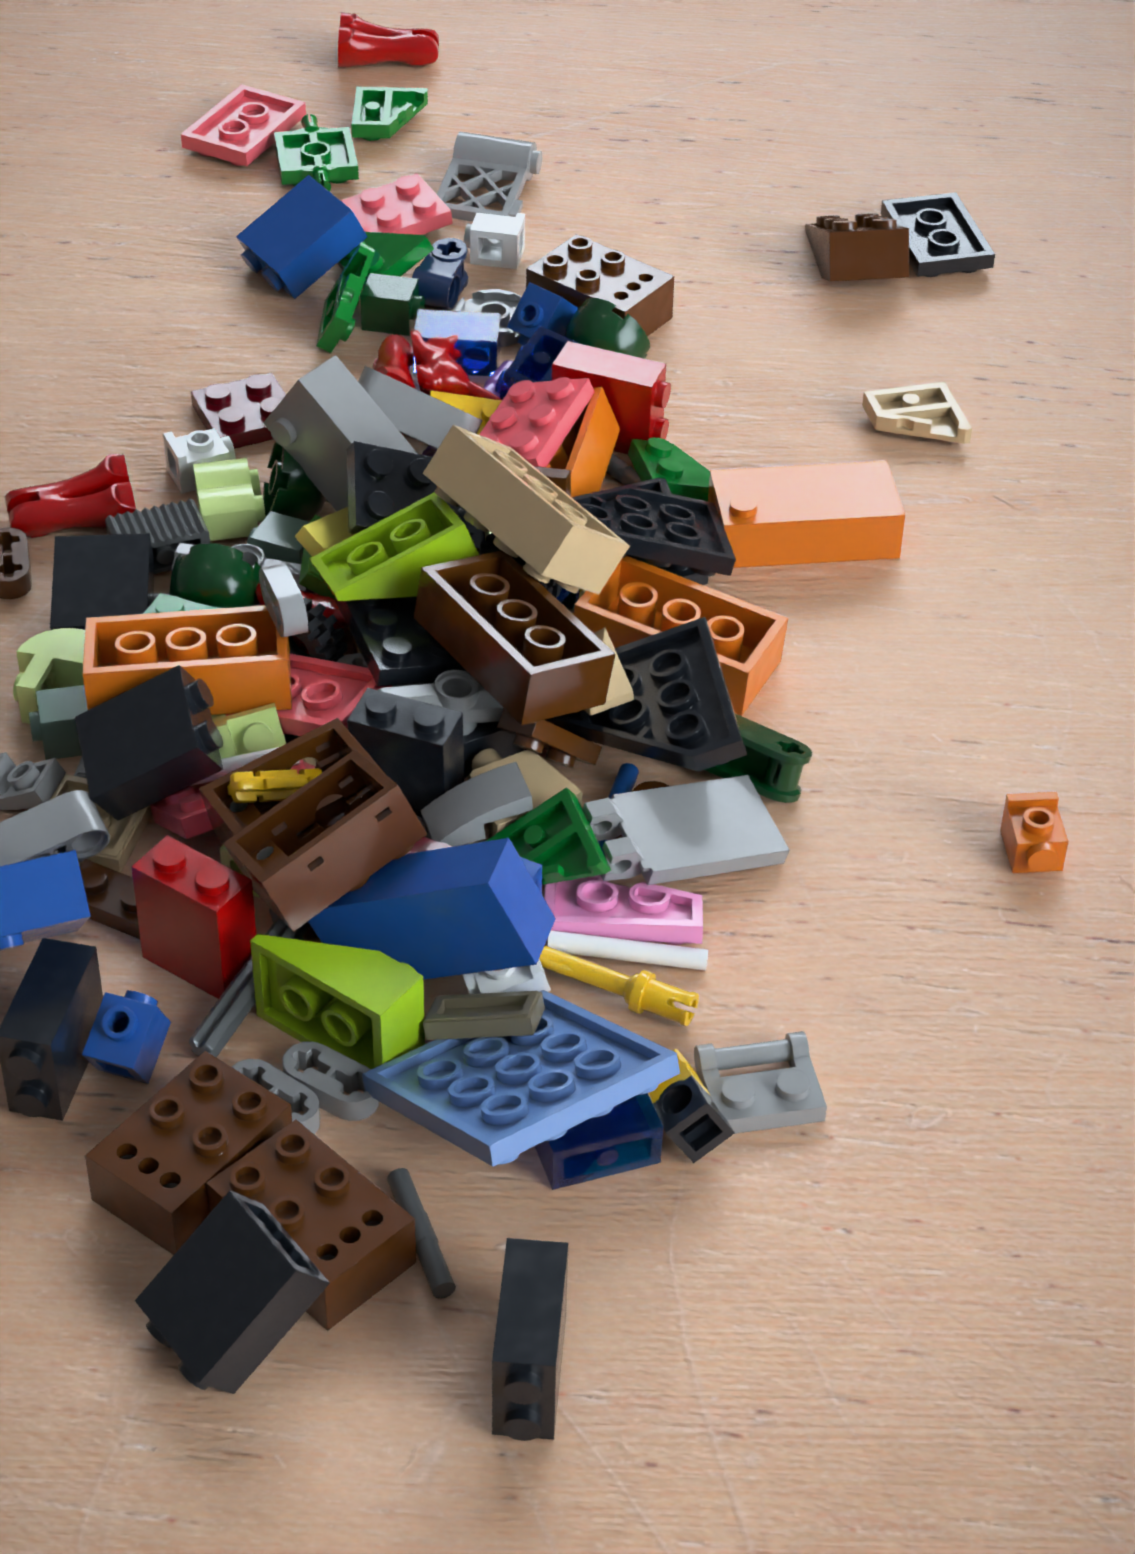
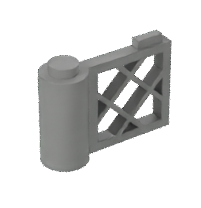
(489, 161)

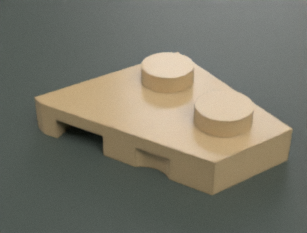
(918, 411)

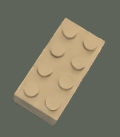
(524, 512)

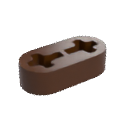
(14, 562)

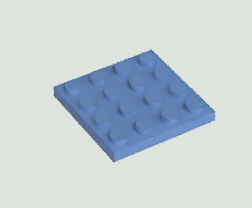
(525, 1089)

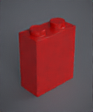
(631, 384)
(193, 915)

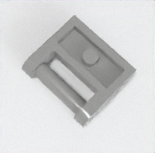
(763, 1097)

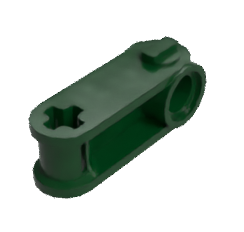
(771, 762)

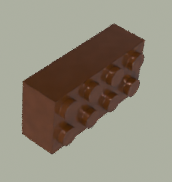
(513, 637)

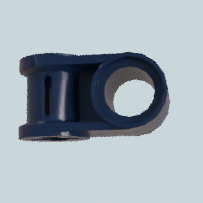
(443, 274)

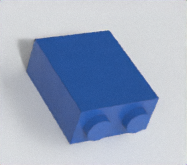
(300, 237)

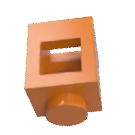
(1034, 832)

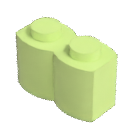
(229, 498)

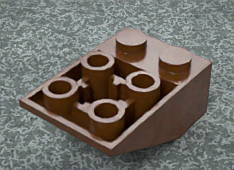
(859, 248)

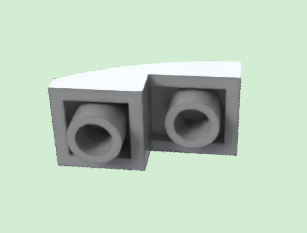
(28, 782)
(463, 810)

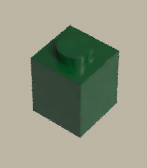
(390, 304)

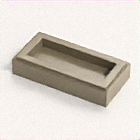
(484, 1015)

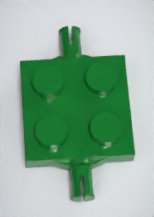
(318, 152)

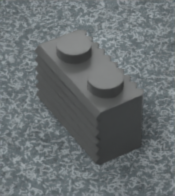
(167, 528)

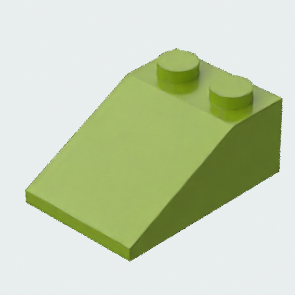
(390, 554)
(339, 997)

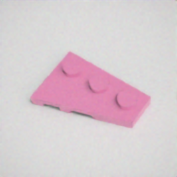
(624, 912)

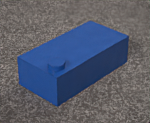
(41, 899)
(445, 911)

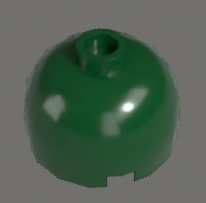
(601, 328)
(290, 489)
(215, 577)

